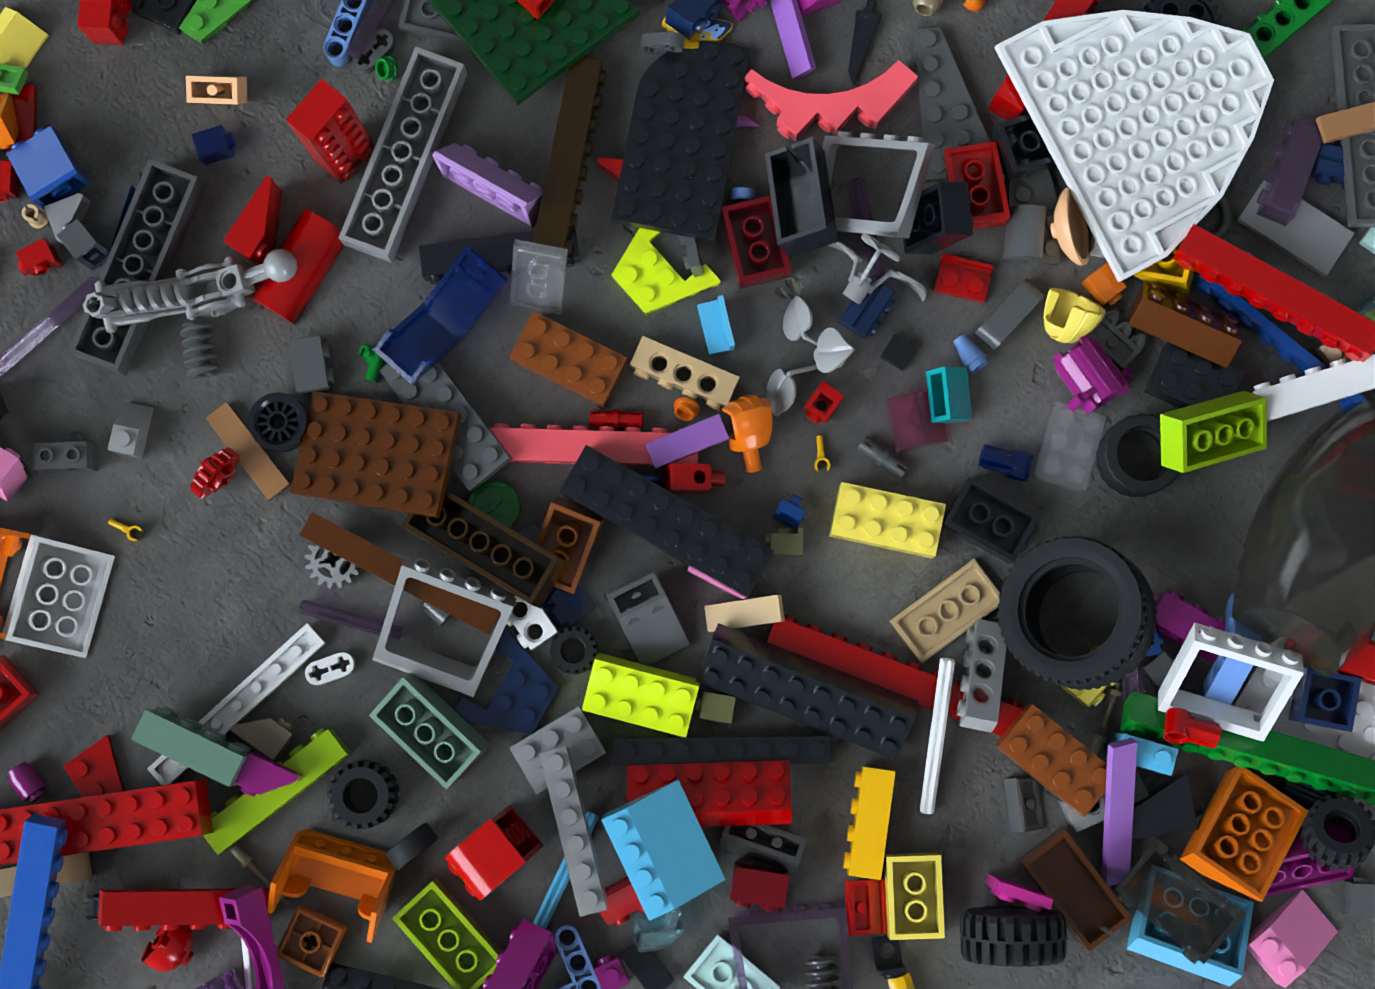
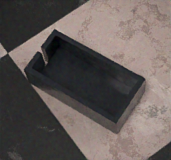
(801, 198)

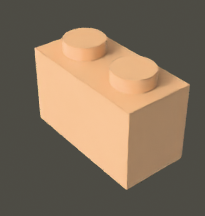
(216, 89)

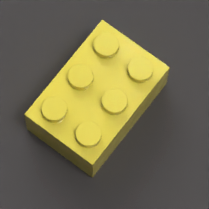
(914, 896)

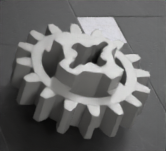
(336, 571)

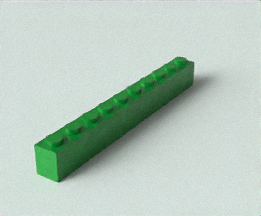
(1277, 755)

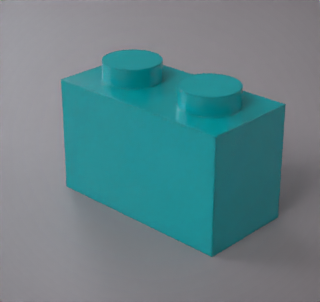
(949, 395)

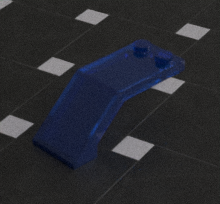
(443, 317)

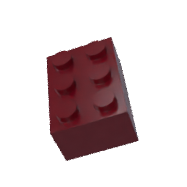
(754, 242)

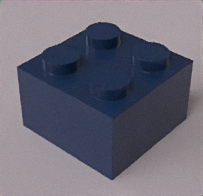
(1325, 701)

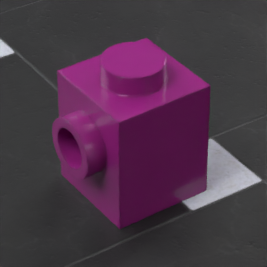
(611, 972)

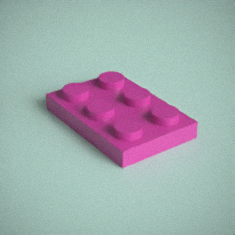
(1012, 891)

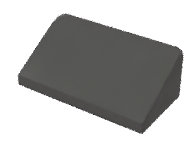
(1023, 804)

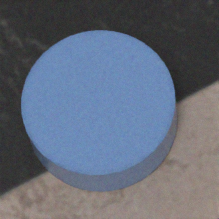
(742, 194)

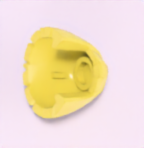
(1070, 316)

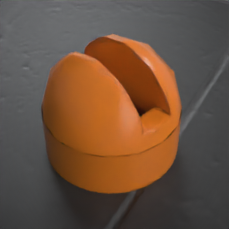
(974, 5)

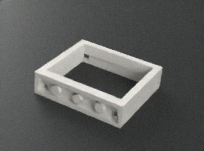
(1242, 649)

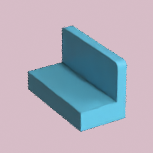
(716, 326)

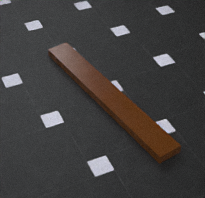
(387, 567)

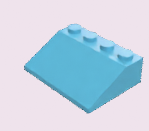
(663, 849)
(1223, 966)

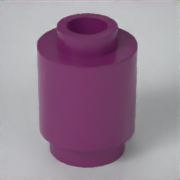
(27, 782)

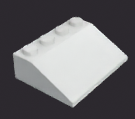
(58, 596)

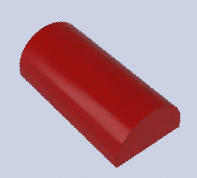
(316, 248)

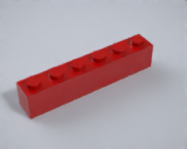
(163, 907)

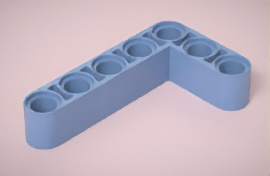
(339, 39)
(1227, 673)
(567, 951)

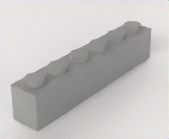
(574, 831)

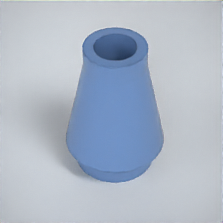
(970, 354)

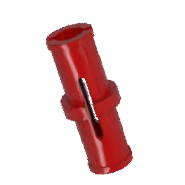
(616, 419)

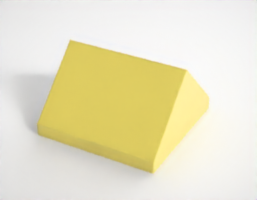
(18, 39)

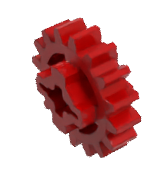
(214, 472)

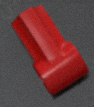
(1183, 728)

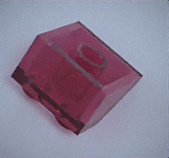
(911, 422)

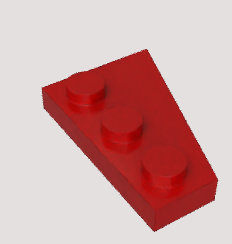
(96, 770)

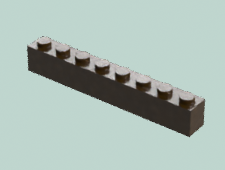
(569, 154)

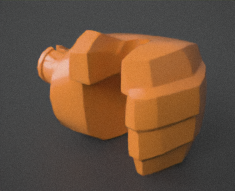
(751, 426)

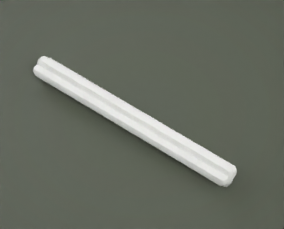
(937, 735)

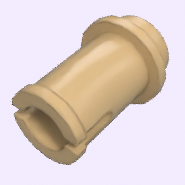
(35, 213)

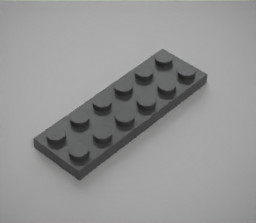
(477, 449)

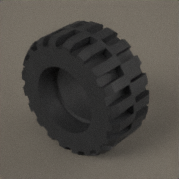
(1013, 936)

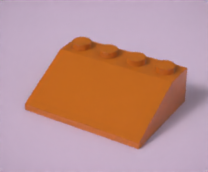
(1244, 833)

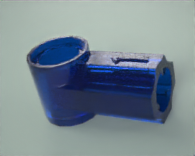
(1012, 463)

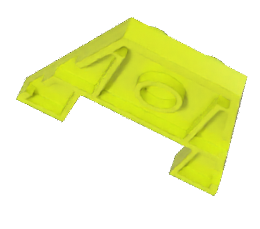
(651, 279)

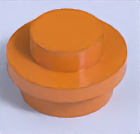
(686, 408)

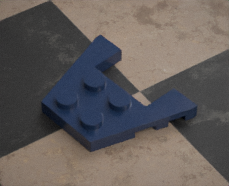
(521, 696)

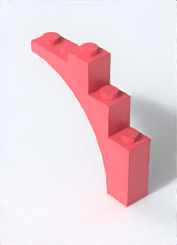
(832, 111)

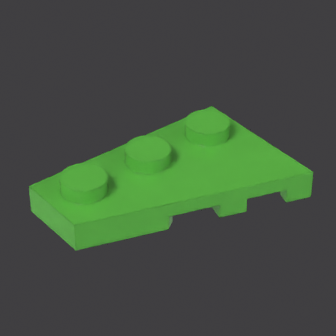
(211, 16)

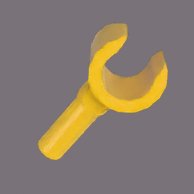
(821, 454)
(125, 528)

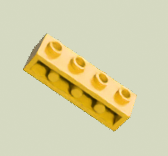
(870, 822)

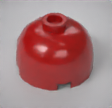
(169, 949)

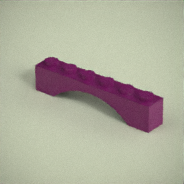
(248, 915)

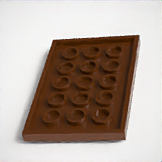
(376, 454)

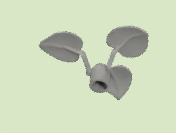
(860, 284)
(830, 354)

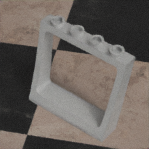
(903, 224)
(430, 664)

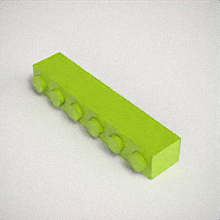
(249, 812)

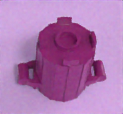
(1090, 375)

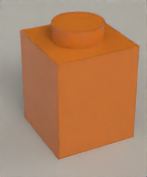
(1104, 286)

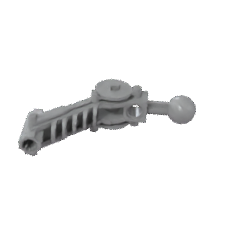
(146, 300)

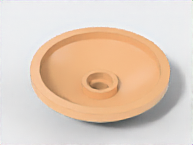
(1071, 229)

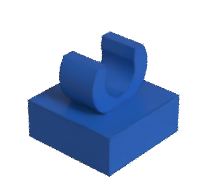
(789, 512)

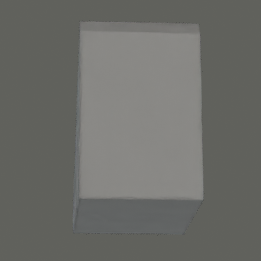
(65, 211)

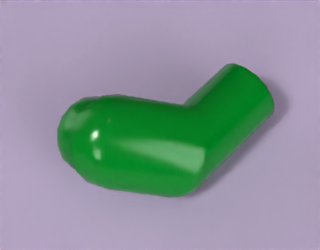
(374, 362)

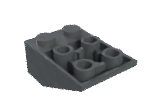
(648, 619)

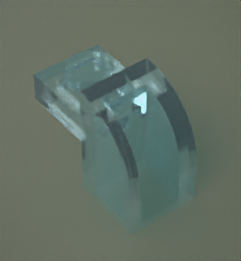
(658, 932)

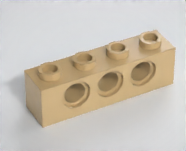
(650, 350)

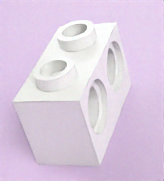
(534, 616)

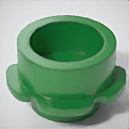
(386, 68)

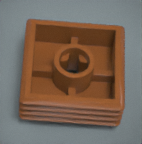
(295, 946)

